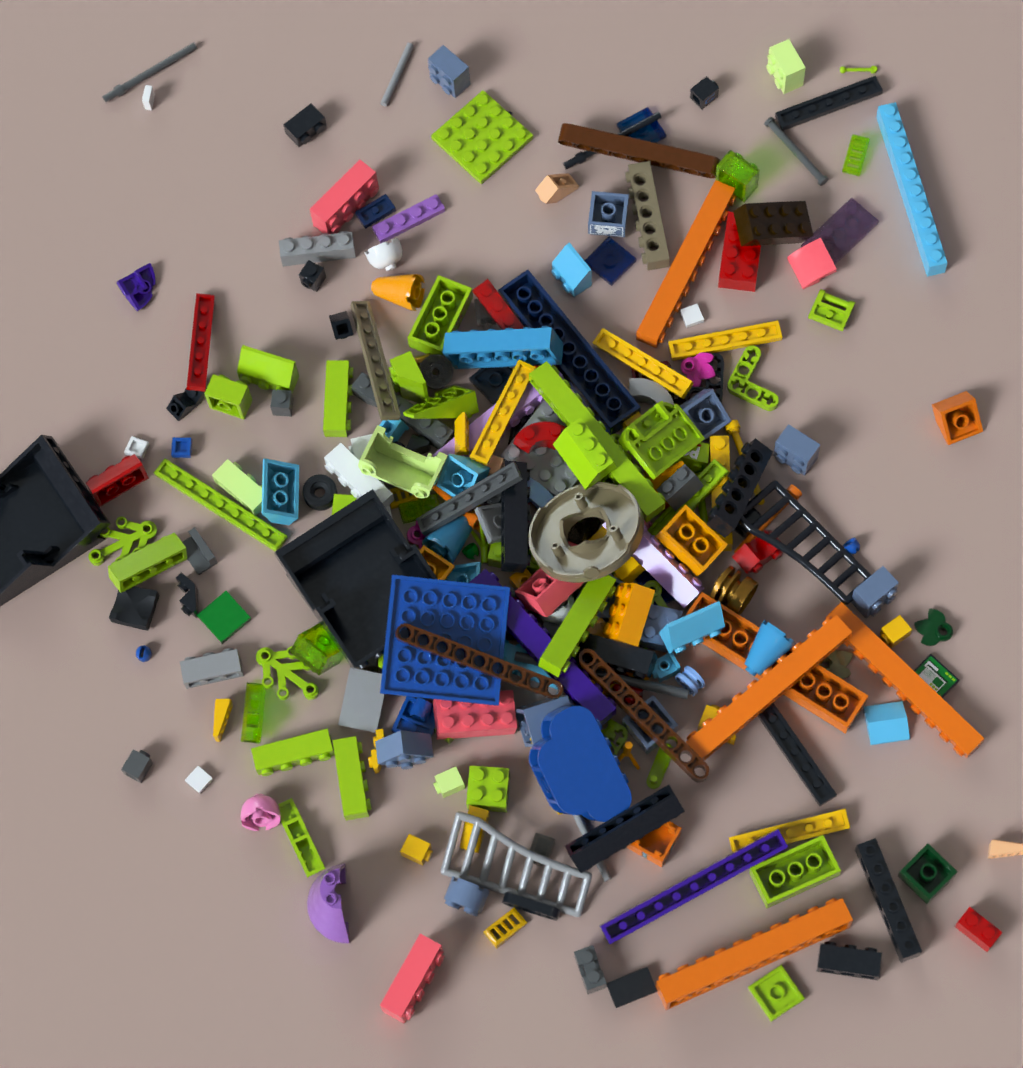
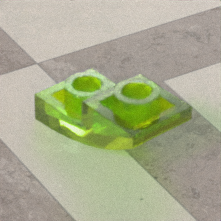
(411, 510)

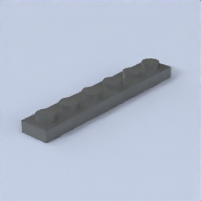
(469, 498)

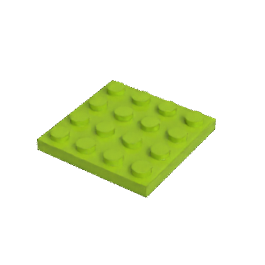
(482, 137)

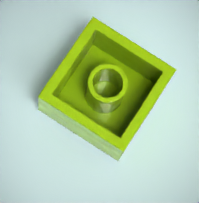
(228, 396)
(488, 788)

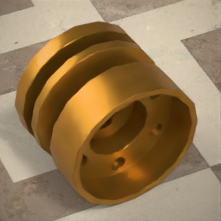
(732, 590)

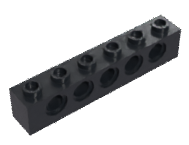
(739, 487)
(888, 900)

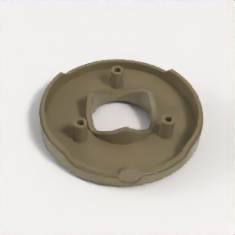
(592, 557)

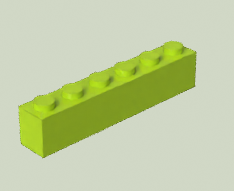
(576, 625)

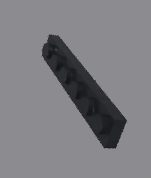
(828, 103)
(797, 755)

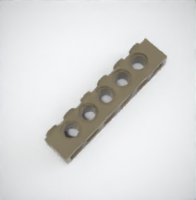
(652, 258)

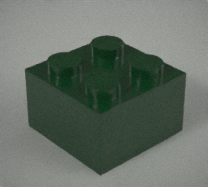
(927, 873)

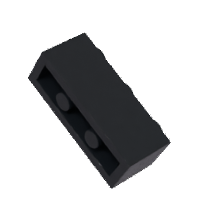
(849, 961)

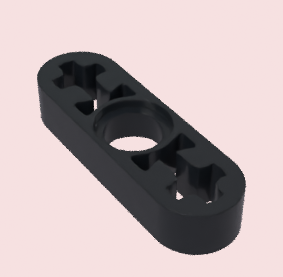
(531, 906)

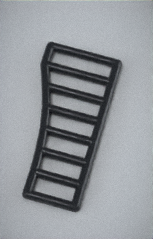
(788, 549)

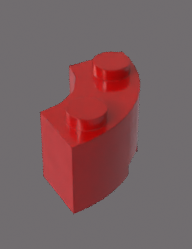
(538, 435)
(756, 554)

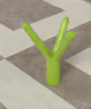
(483, 545)

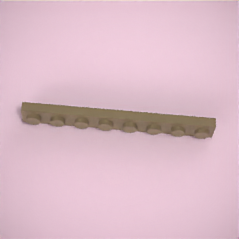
(375, 360)

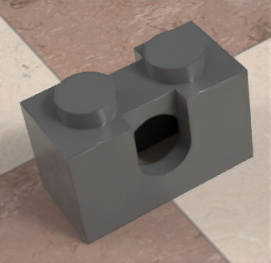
(594, 978)

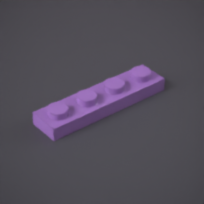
(408, 218)

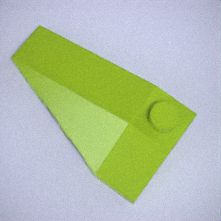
(447, 404)

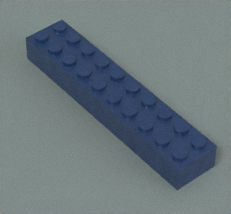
(580, 362)

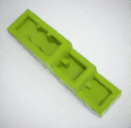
(300, 838)

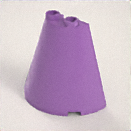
(326, 906)

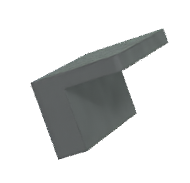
(198, 552)

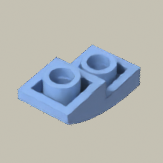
(538, 494)

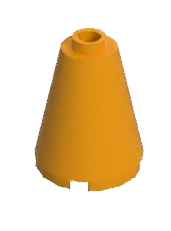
(400, 290)

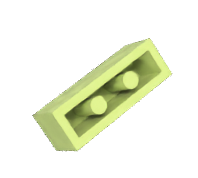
(239, 486)

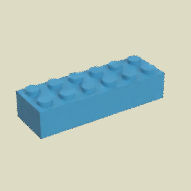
(502, 347)

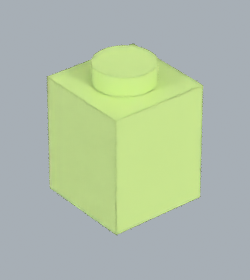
(448, 782)

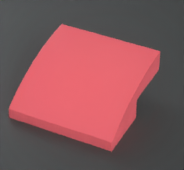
(811, 263)

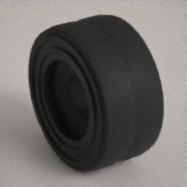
(314, 483)

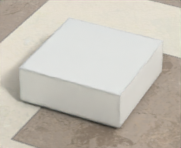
(148, 97)
(691, 315)
(137, 447)
(199, 779)

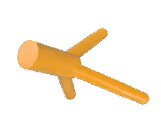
(627, 753)

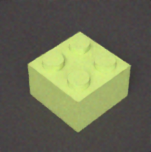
(786, 66)

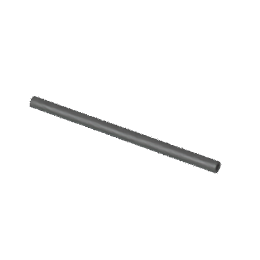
(631, 681)

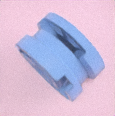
(690, 680)

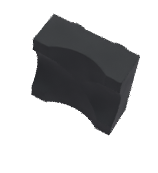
(135, 608)

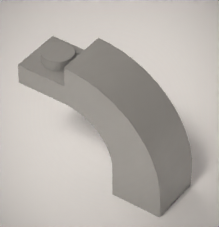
(648, 391)

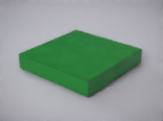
(224, 617)

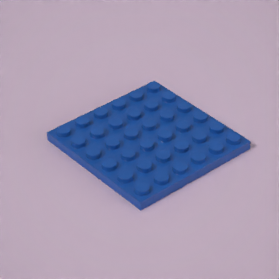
(454, 610)

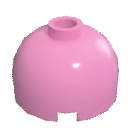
(260, 812)

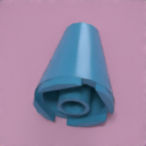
(449, 539)
(767, 648)

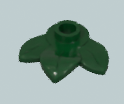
(930, 628)

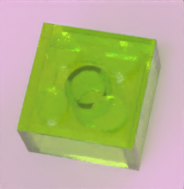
(738, 174)
(316, 650)

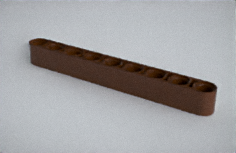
(638, 150)
(489, 661)
(646, 724)

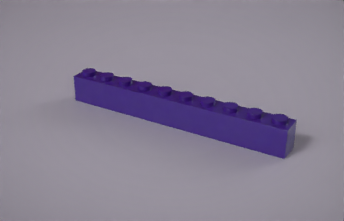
(534, 641)
(693, 886)

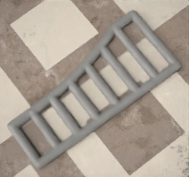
(514, 847)

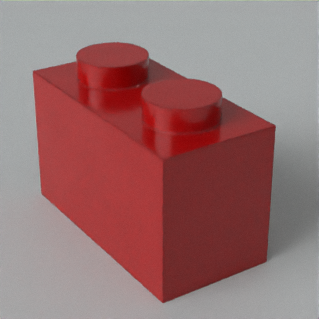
(978, 929)

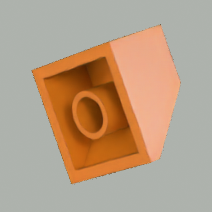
(958, 417)

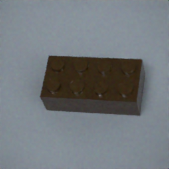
(773, 223)

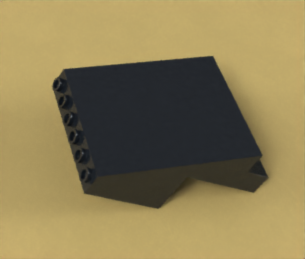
(43, 517)
(347, 573)

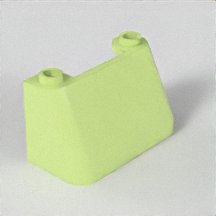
(400, 465)

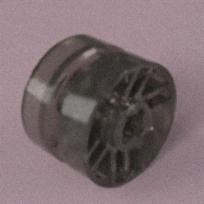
(444, 368)

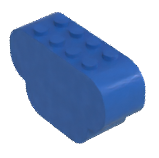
(578, 766)

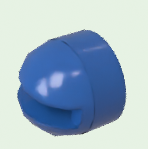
(852, 546)
(146, 655)

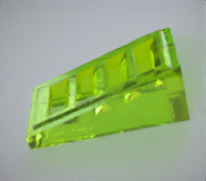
(859, 144)

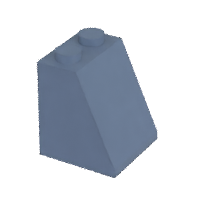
(532, 715)

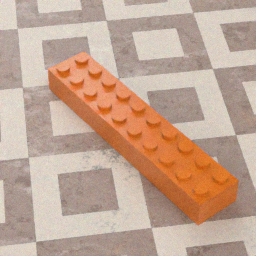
(817, 691)
(753, 953)

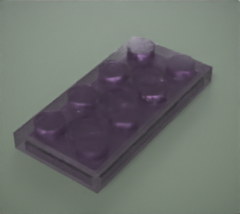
(844, 229)

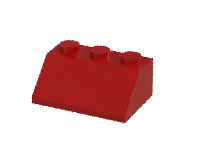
(117, 479)

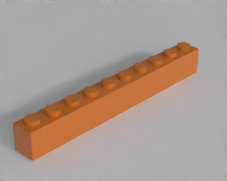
(685, 264)
(908, 684)
(769, 688)

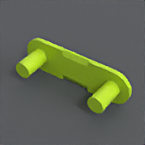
(658, 769)

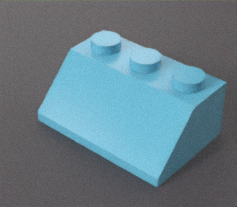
(280, 491)
(693, 628)

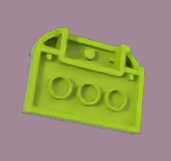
(660, 437)

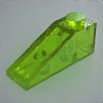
(253, 713)

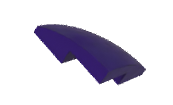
(138, 286)

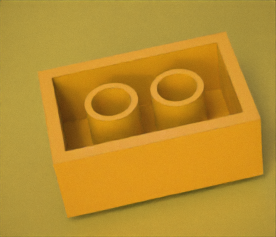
(691, 540)
(628, 613)

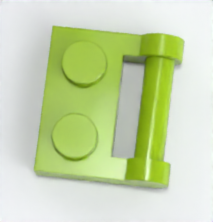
(829, 314)

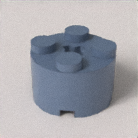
(466, 895)

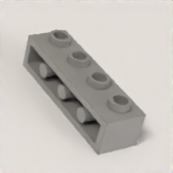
(317, 248)

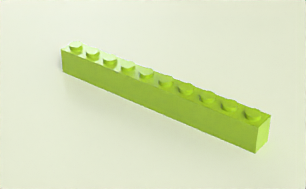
(569, 409)

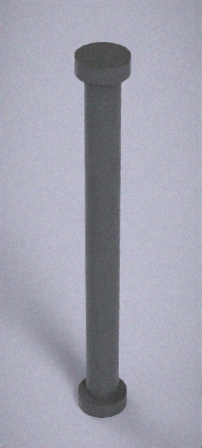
(770, 122)

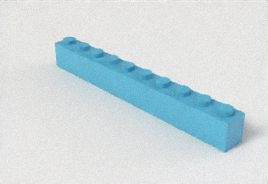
(911, 189)

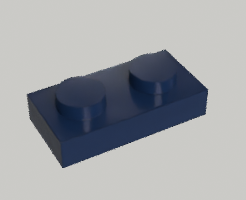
(375, 211)

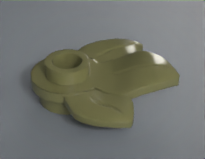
(837, 663)

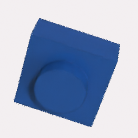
(181, 447)

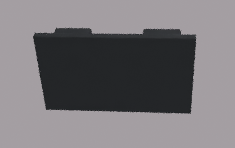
(631, 987)

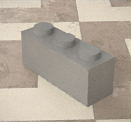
(211, 668)

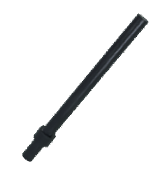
(582, 156)

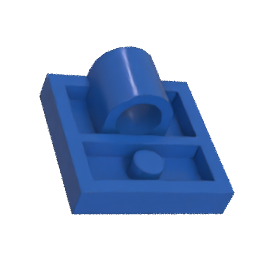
(415, 716)

